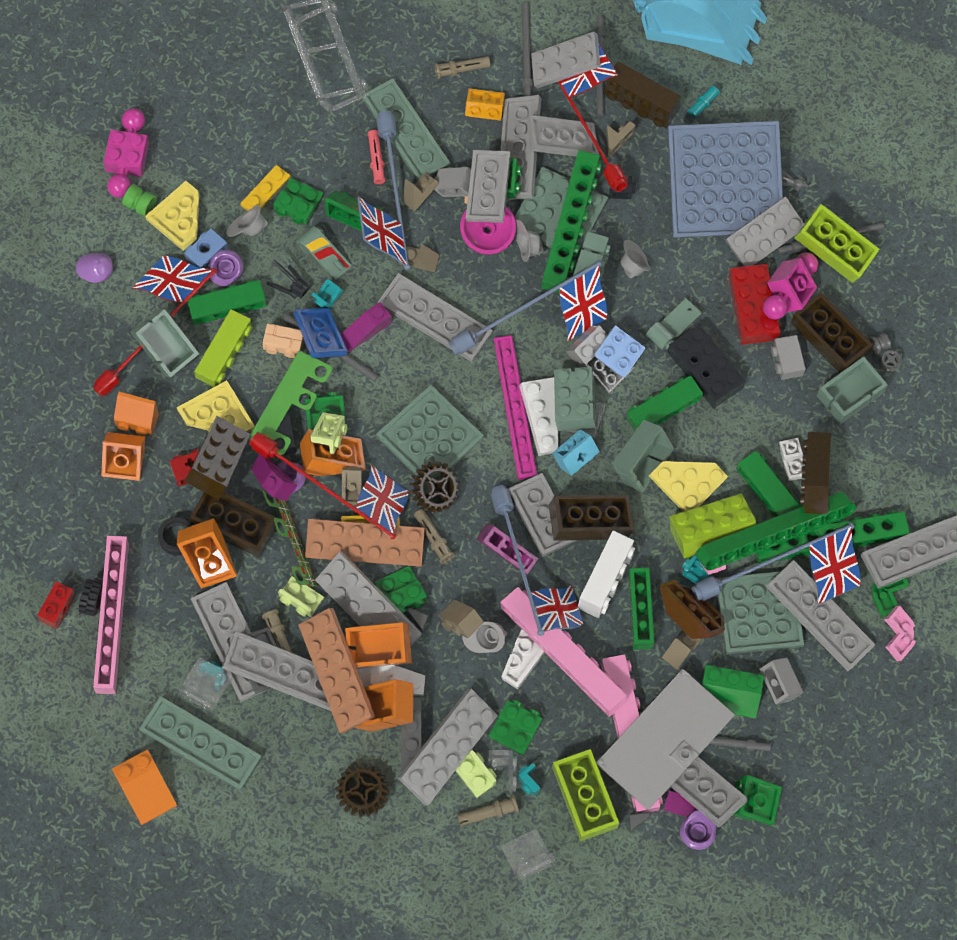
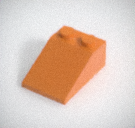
(320, 462)
(206, 553)
(144, 787)

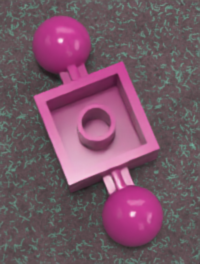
(126, 152)
(791, 286)

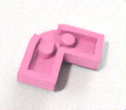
(904, 637)

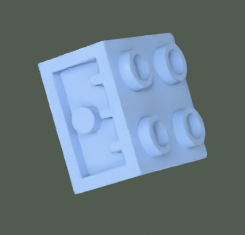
(619, 351)

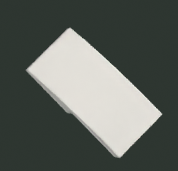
(792, 458)

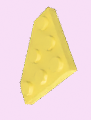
(178, 215)
(215, 402)
(688, 482)

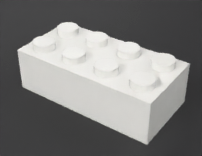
(604, 577)

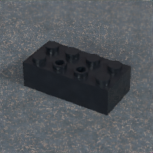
(723, 377)

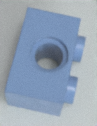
(208, 240)

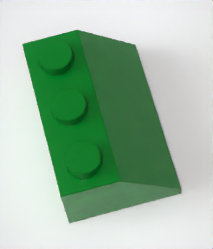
(344, 209)
(734, 689)

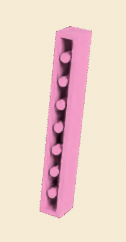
(111, 615)
(566, 655)
(619, 670)

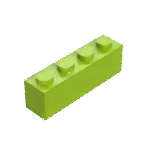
(223, 348)

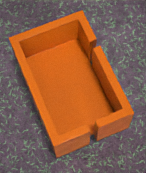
(380, 644)
(390, 703)

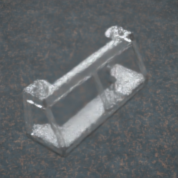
(295, 25)

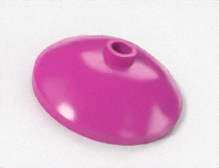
(488, 243)

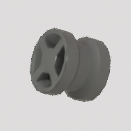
(880, 343)
(890, 357)

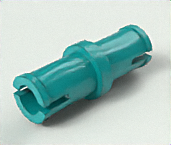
(703, 101)

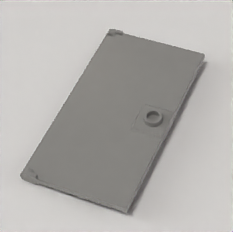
(665, 739)

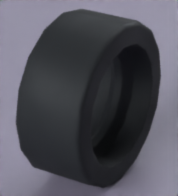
(173, 521)

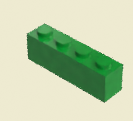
(219, 302)
(666, 404)
(767, 485)
(641, 609)

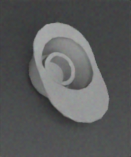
(249, 223)
(528, 241)
(634, 259)
(487, 638)

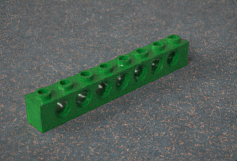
(584, 162)
(895, 520)

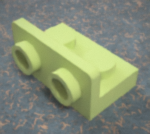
(329, 430)
(301, 597)
(475, 774)

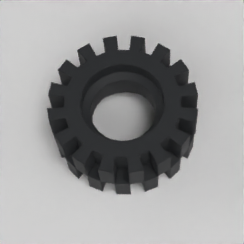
(90, 597)

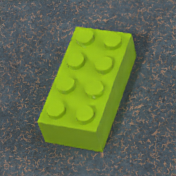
(836, 243)
(709, 523)
(585, 795)

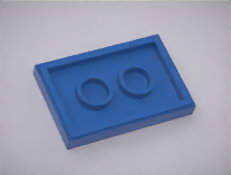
(320, 332)

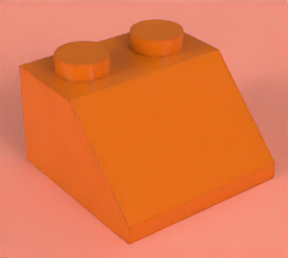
(135, 414)
(123, 456)

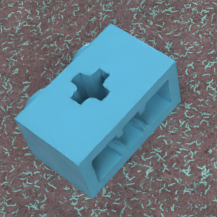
(575, 452)

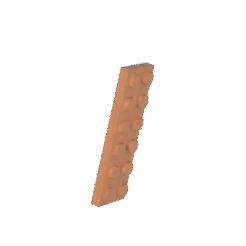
(364, 542)
(336, 670)

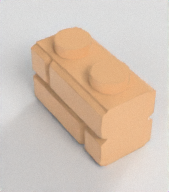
(282, 340)

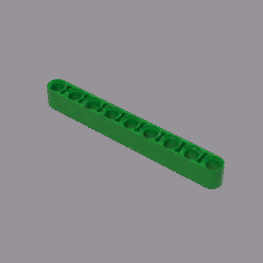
(772, 533)

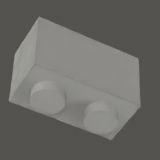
(453, 181)
(788, 357)
(781, 681)

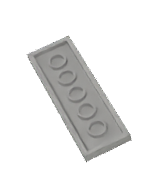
(516, 139)
(431, 314)
(912, 553)
(360, 596)
(221, 619)
(824, 621)
(275, 669)
(447, 747)

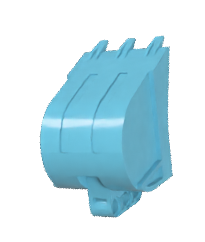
(704, 25)

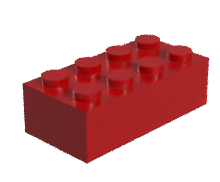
(749, 293)

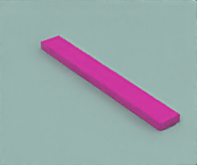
(515, 407)

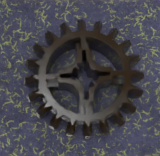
(424, 496)
(366, 807)

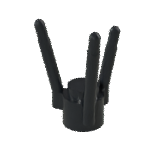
(299, 286)

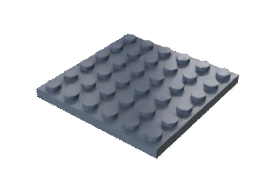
(722, 175)

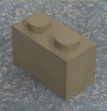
(460, 619)

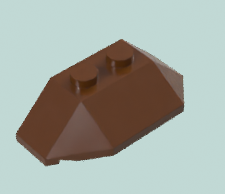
(694, 617)

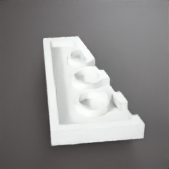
(540, 409)
(522, 660)
(380, 674)

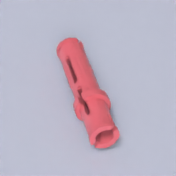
(379, 177)

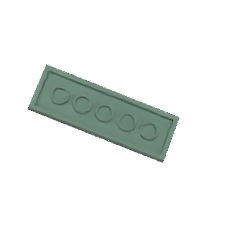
(412, 138)
(200, 743)

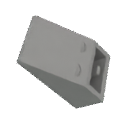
(583, 352)

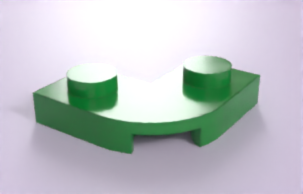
(884, 598)

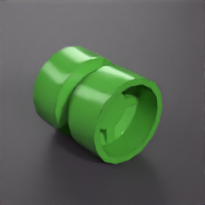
(139, 200)

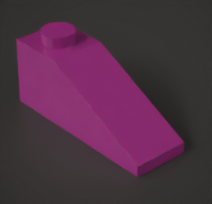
(366, 326)
(273, 478)
(503, 546)

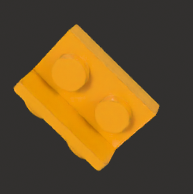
(484, 104)

